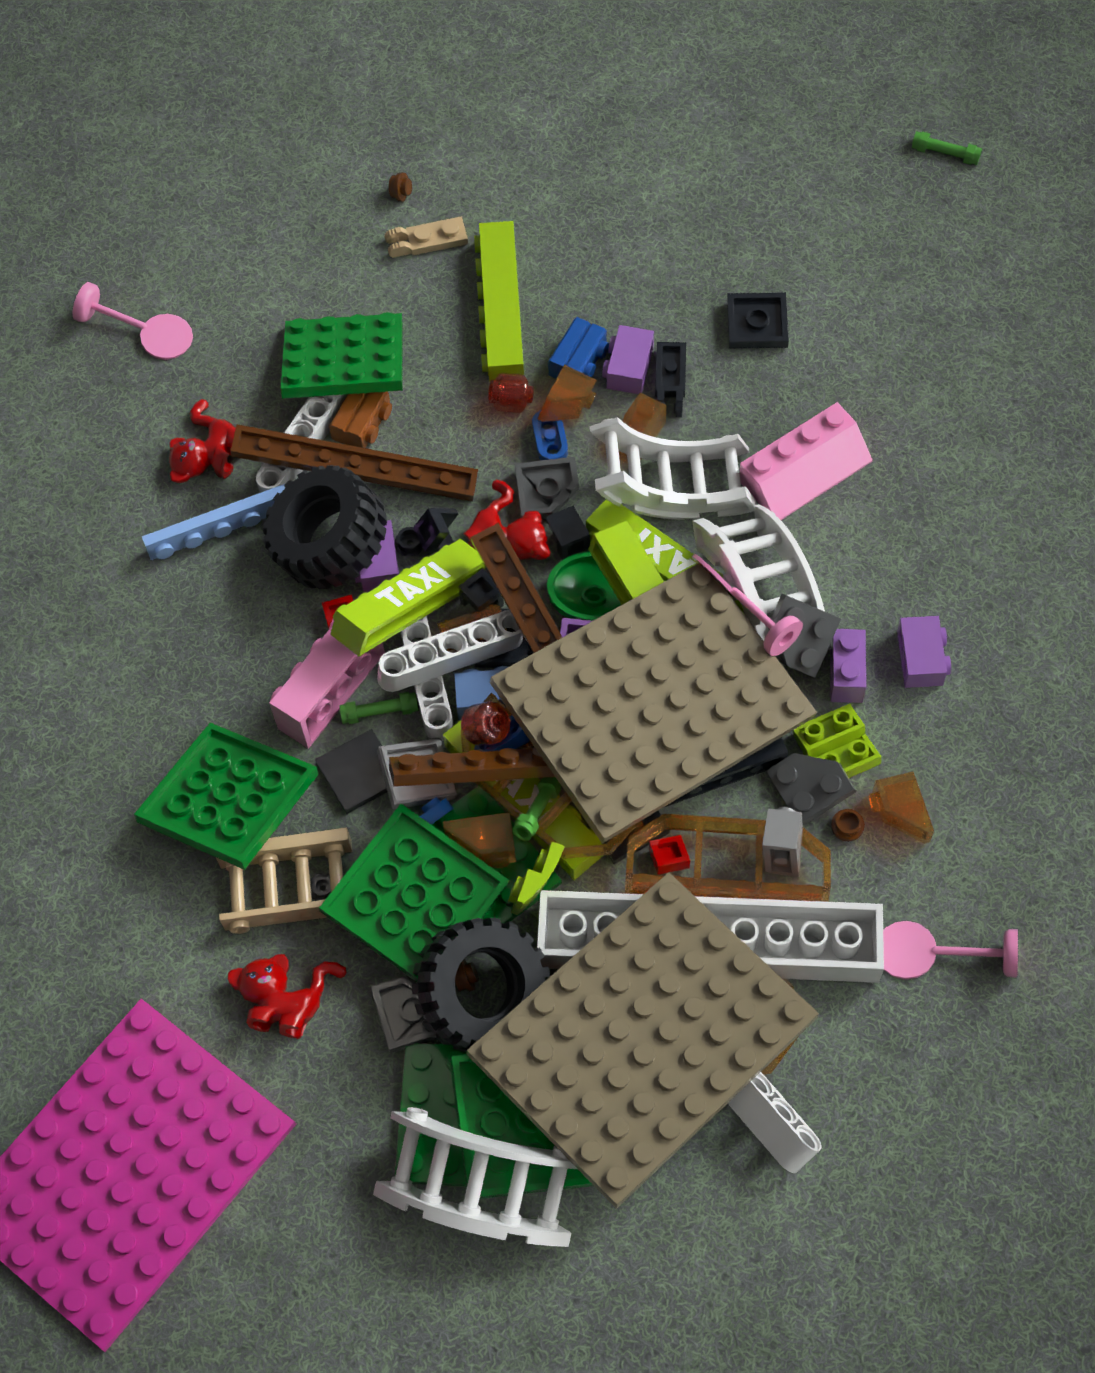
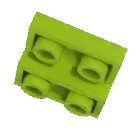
(839, 738)
(528, 888)

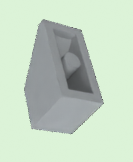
(783, 841)

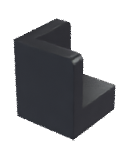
(433, 528)
(569, 532)
(480, 591)

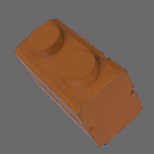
(359, 418)

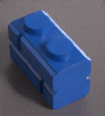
(579, 348)

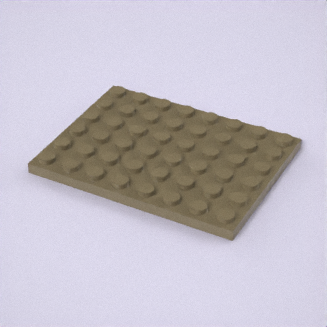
(652, 700)
(642, 1038)

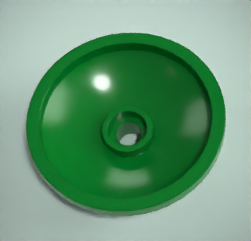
(580, 588)

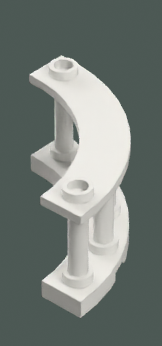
(665, 503)
(716, 547)
(468, 1214)

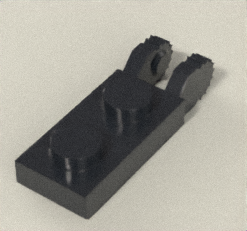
(671, 373)

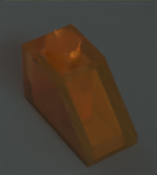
(568, 396)
(646, 417)
(902, 806)
(485, 837)

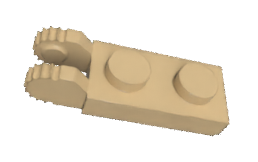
(426, 237)

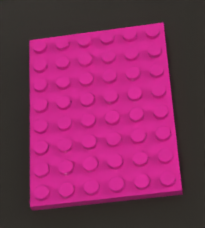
(129, 1171)

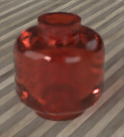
(510, 393)
(485, 723)

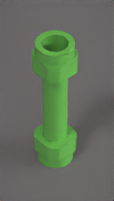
(923, 141)
(351, 712)
(527, 824)

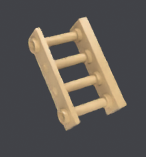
(300, 850)

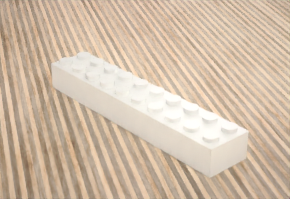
(789, 935)

